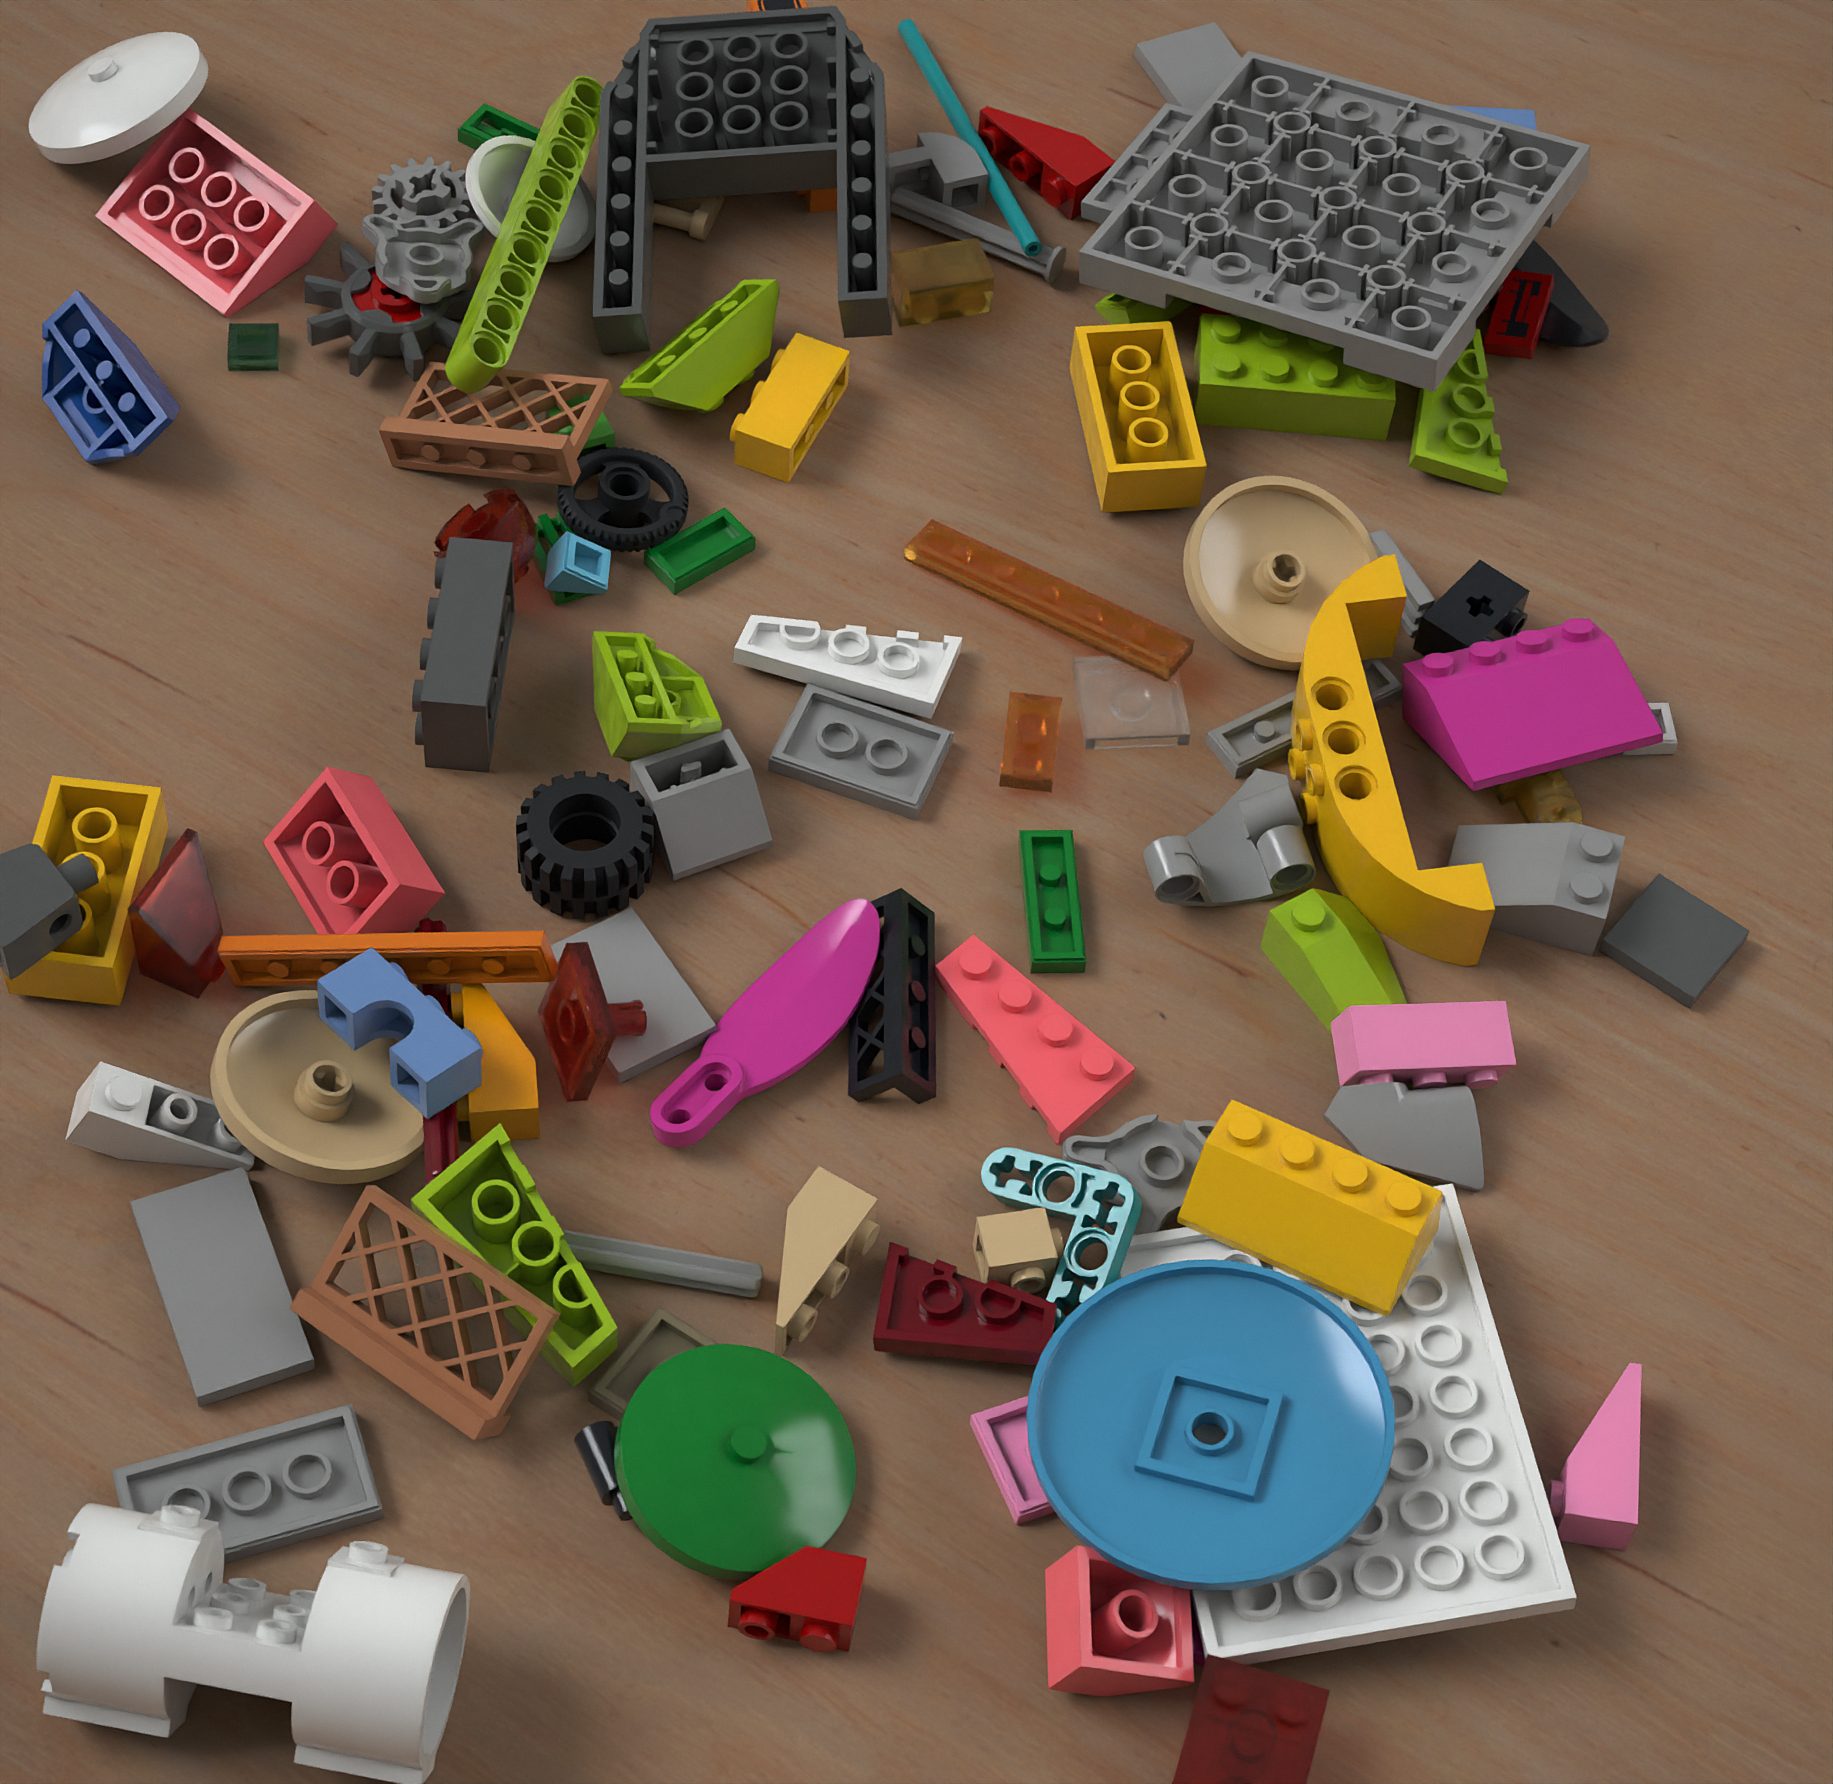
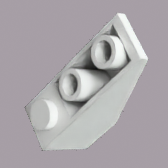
(151, 1122)

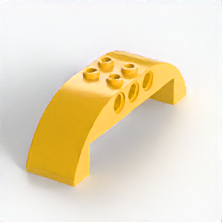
(1351, 787)

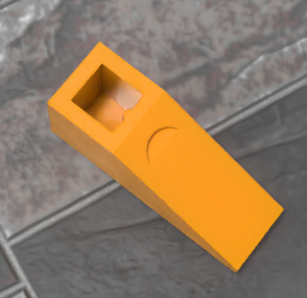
(507, 1070)

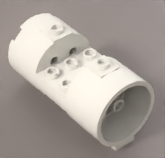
(147, 1618)

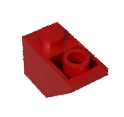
(802, 1599)

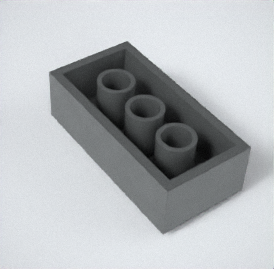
(465, 654)

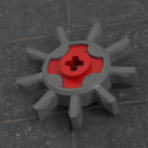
(379, 317)

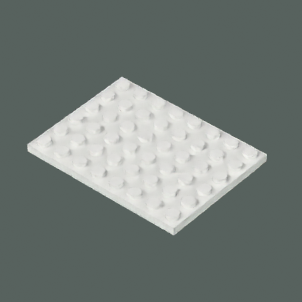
(1463, 1508)

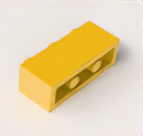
(790, 407)

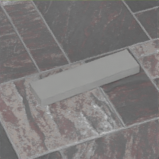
(1267, 730)

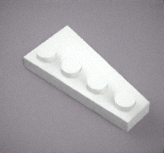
(874, 668)

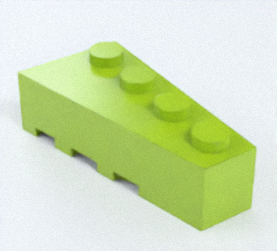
(498, 1215)

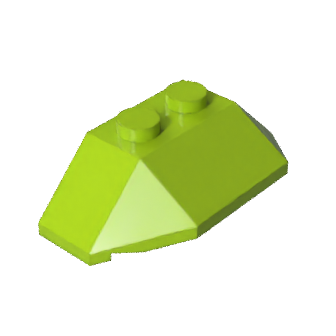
(710, 351)
(647, 697)

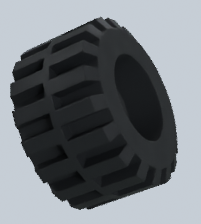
(585, 810)

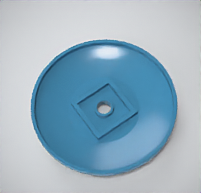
(1224, 1349)

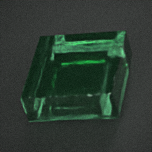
(253, 347)

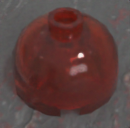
(502, 519)

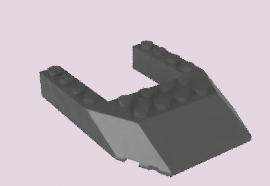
(740, 112)

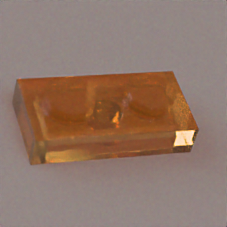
(1030, 742)

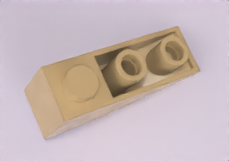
(822, 1235)

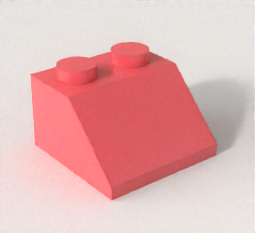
(1114, 1629)

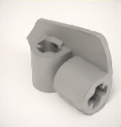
(1413, 1131)

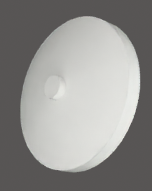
(118, 97)

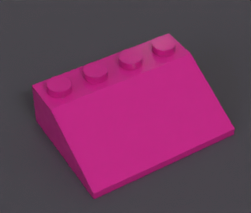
(1527, 703)

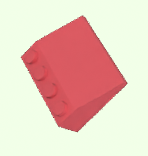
(215, 215)

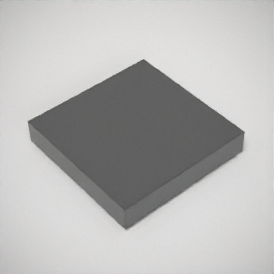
(1674, 940)

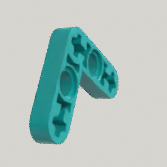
(1081, 1208)

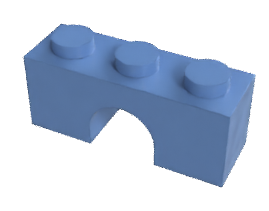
(376, 1001)

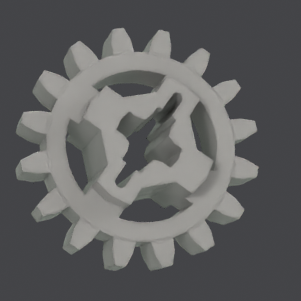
(424, 192)

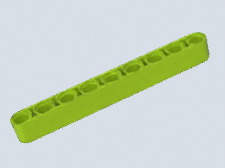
(526, 237)

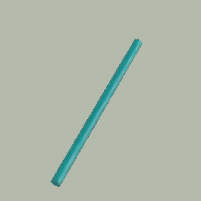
(966, 131)

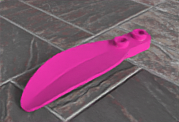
(775, 1024)

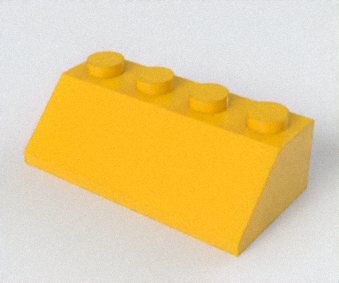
(1310, 1208)

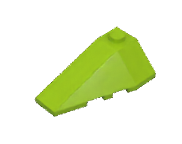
(1330, 955)

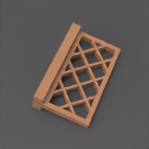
(491, 447)
(409, 1361)

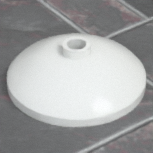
(493, 179)

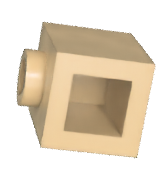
(1017, 1249)

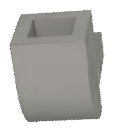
(943, 169)

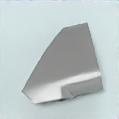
(1239, 854)

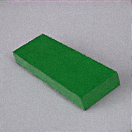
(1051, 901)

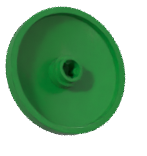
(733, 1460)

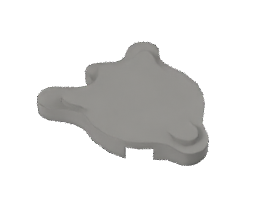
(421, 258)
(1153, 1157)

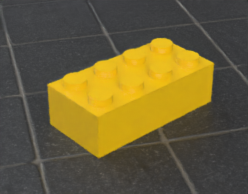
(1137, 417)
(123, 838)

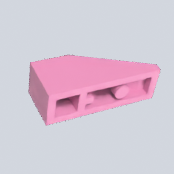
(1599, 1483)

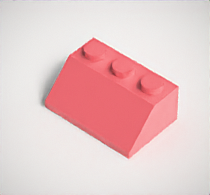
(352, 859)

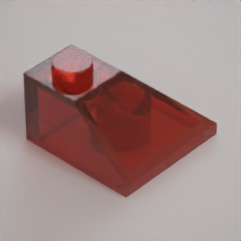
(178, 921)

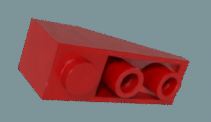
(1045, 158)

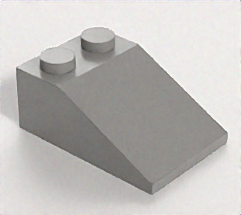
(1545, 878)

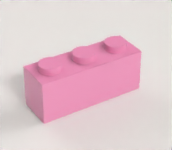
(1424, 1044)

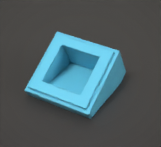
(577, 566)

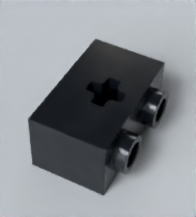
(1475, 609)

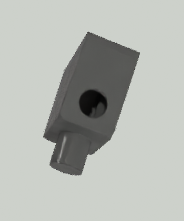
(38, 904)

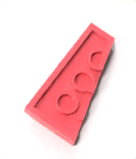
(1046, 1050)

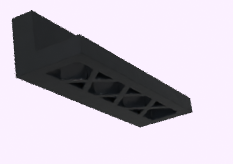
(908, 998)

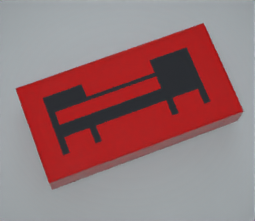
(1519, 314)

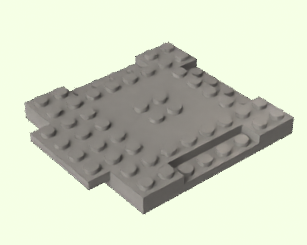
(1329, 213)

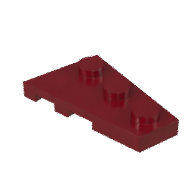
(949, 1315)

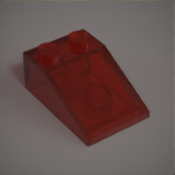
(1250, 1727)

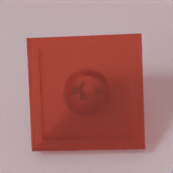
(582, 1023)

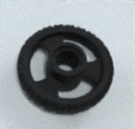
(623, 500)

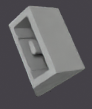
(702, 804)

